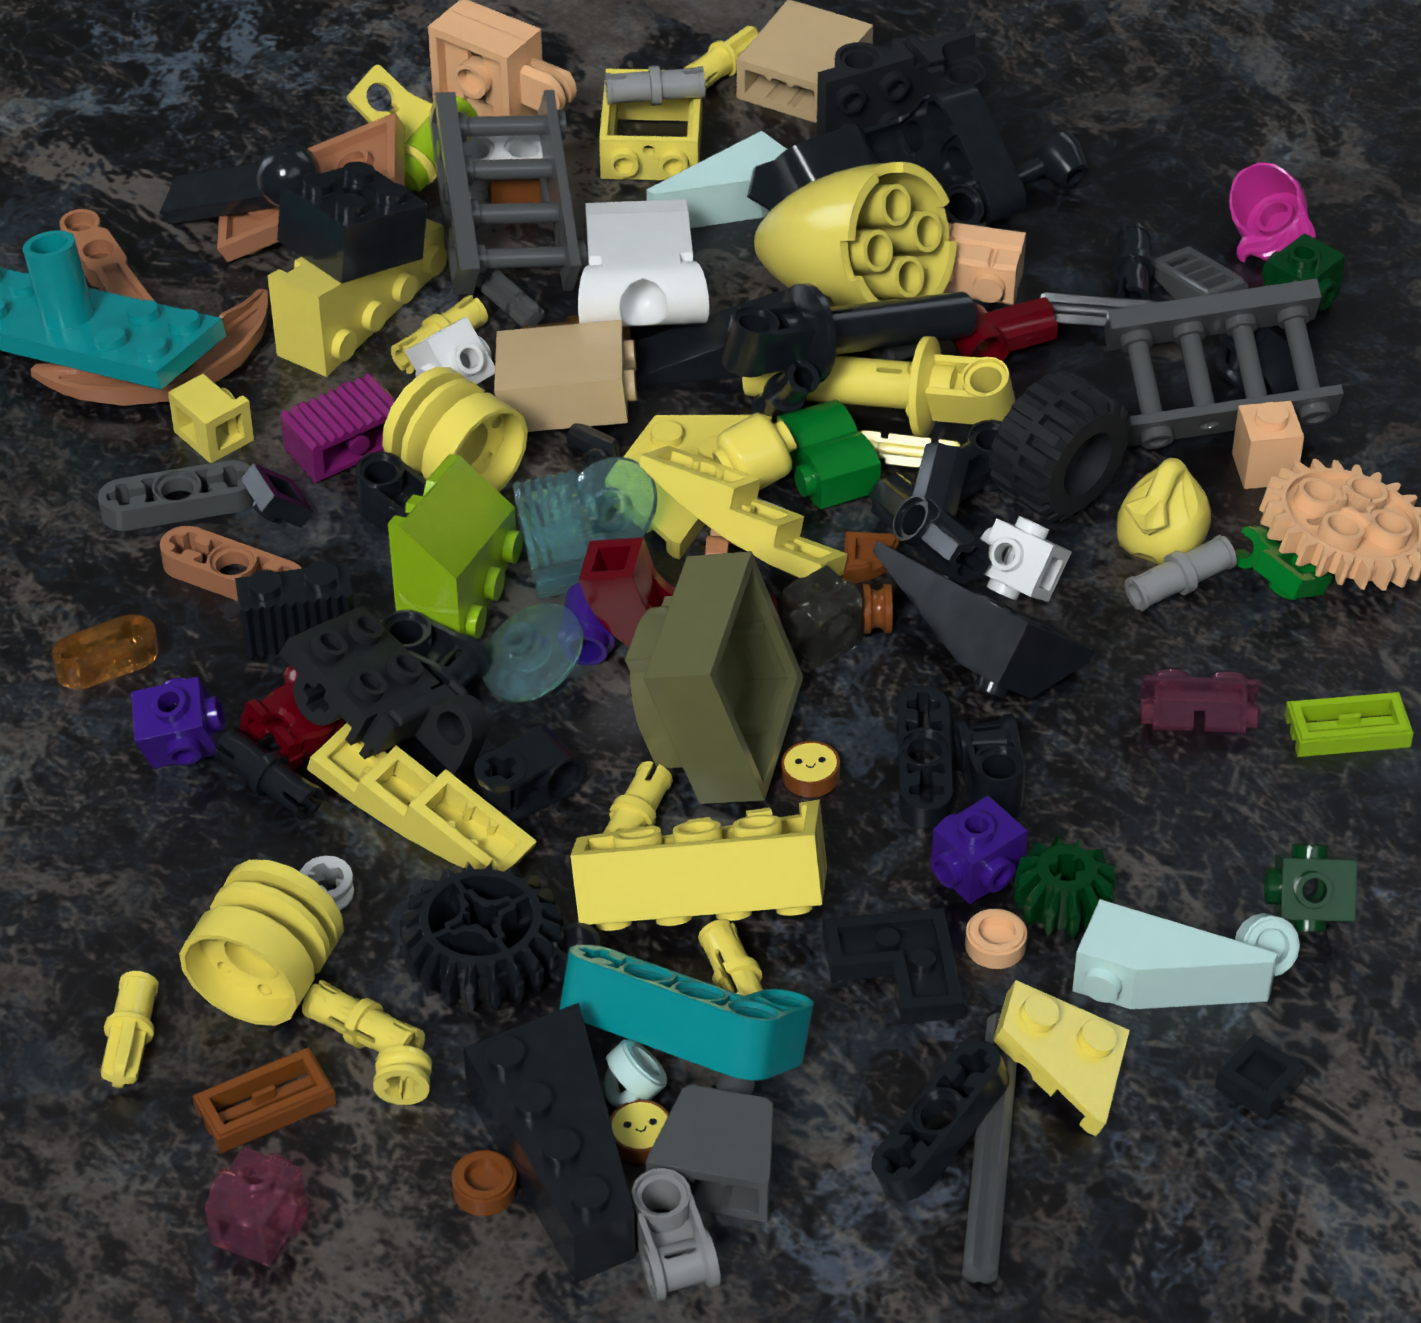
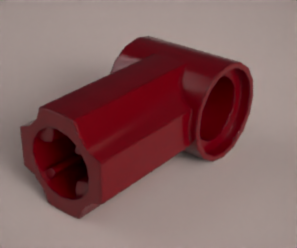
(1009, 329)

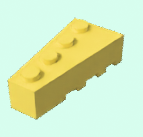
(325, 320)
(702, 870)

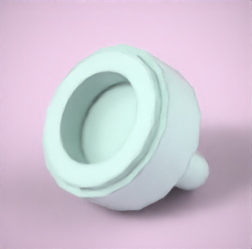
(1272, 934)
(635, 1070)

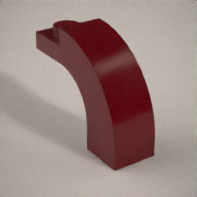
(623, 584)

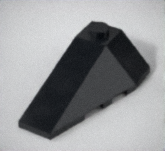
(985, 633)

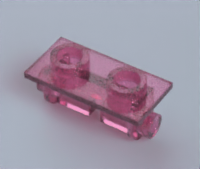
(1172, 697)

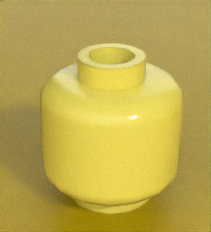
(757, 448)

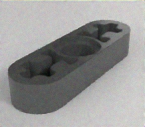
(162, 511)

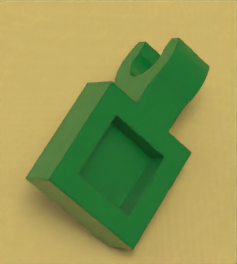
(1280, 568)

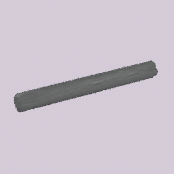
(989, 1179)

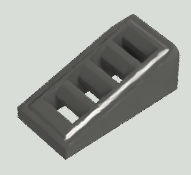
(1205, 279)

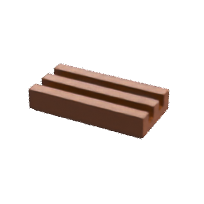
(269, 1106)

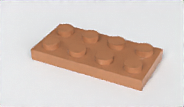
(375, 143)

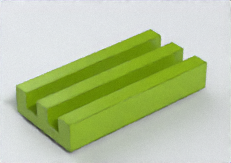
(1350, 731)

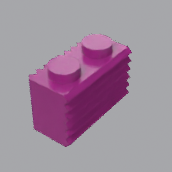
(337, 427)

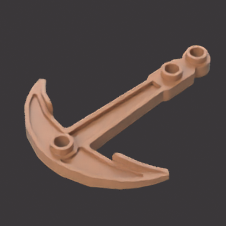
(108, 270)

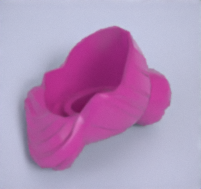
(1268, 210)

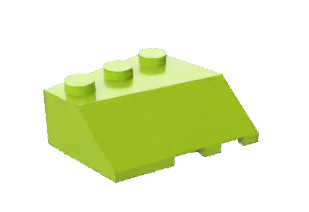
(453, 548)

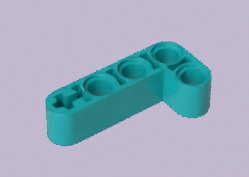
(688, 1017)

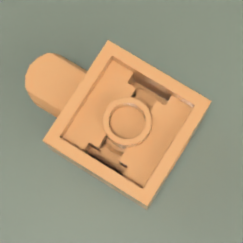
(493, 62)

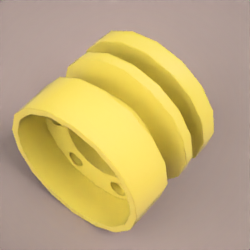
(453, 415)
(262, 942)

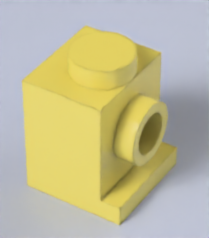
(210, 418)

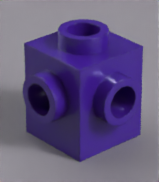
(176, 722)
(977, 849)

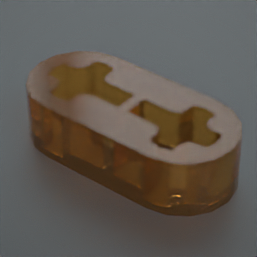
(105, 651)

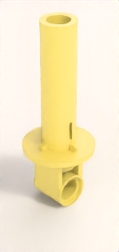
(928, 387)

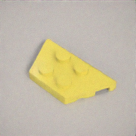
(691, 434)

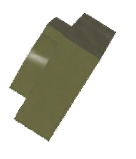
(715, 679)

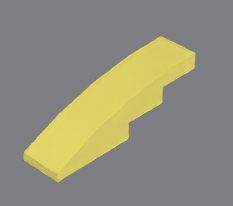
(729, 506)
(424, 808)

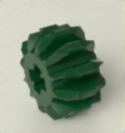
(1062, 885)

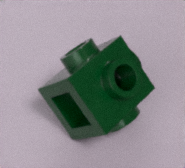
(1306, 260)
(1333, 892)

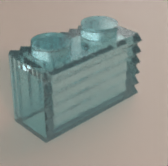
(555, 529)

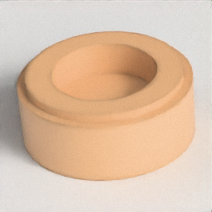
(996, 938)

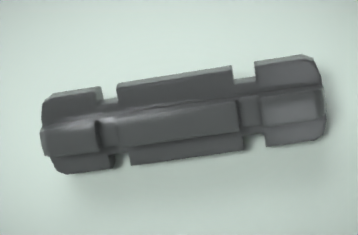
(510, 298)

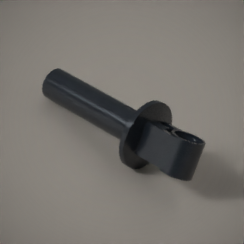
(808, 329)

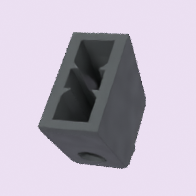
(721, 1147)

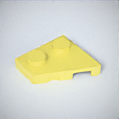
(1063, 1050)

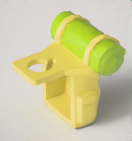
(415, 115)

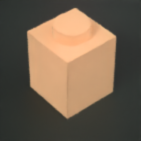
(1265, 441)

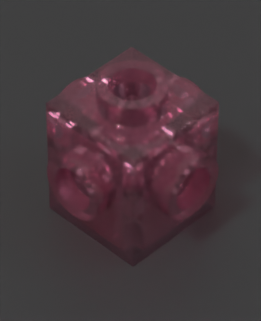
(256, 1205)

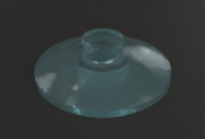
(623, 490)
(533, 652)

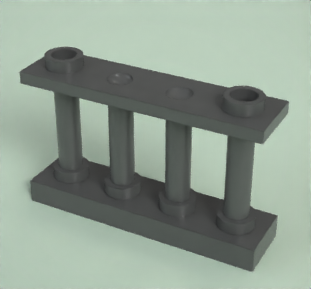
(465, 215)
(1237, 315)

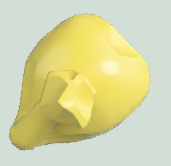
(1163, 513)

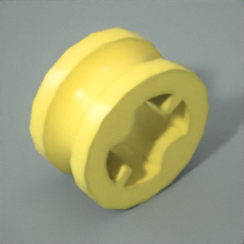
(402, 1075)

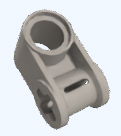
(672, 1244)

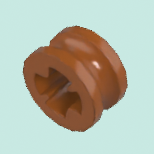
(877, 609)

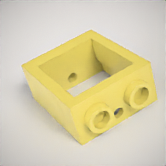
(625, 155)

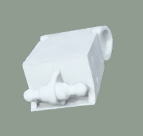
(641, 266)

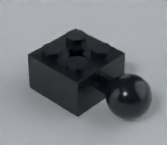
(344, 218)

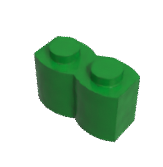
(831, 455)

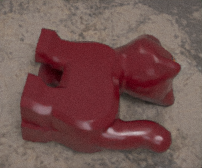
(282, 718)

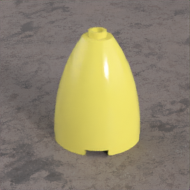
(862, 235)

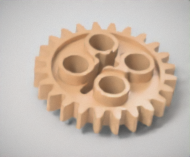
(1344, 523)

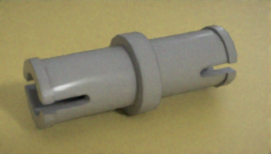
(655, 85)
(1180, 572)

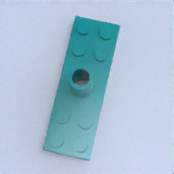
(66, 323)

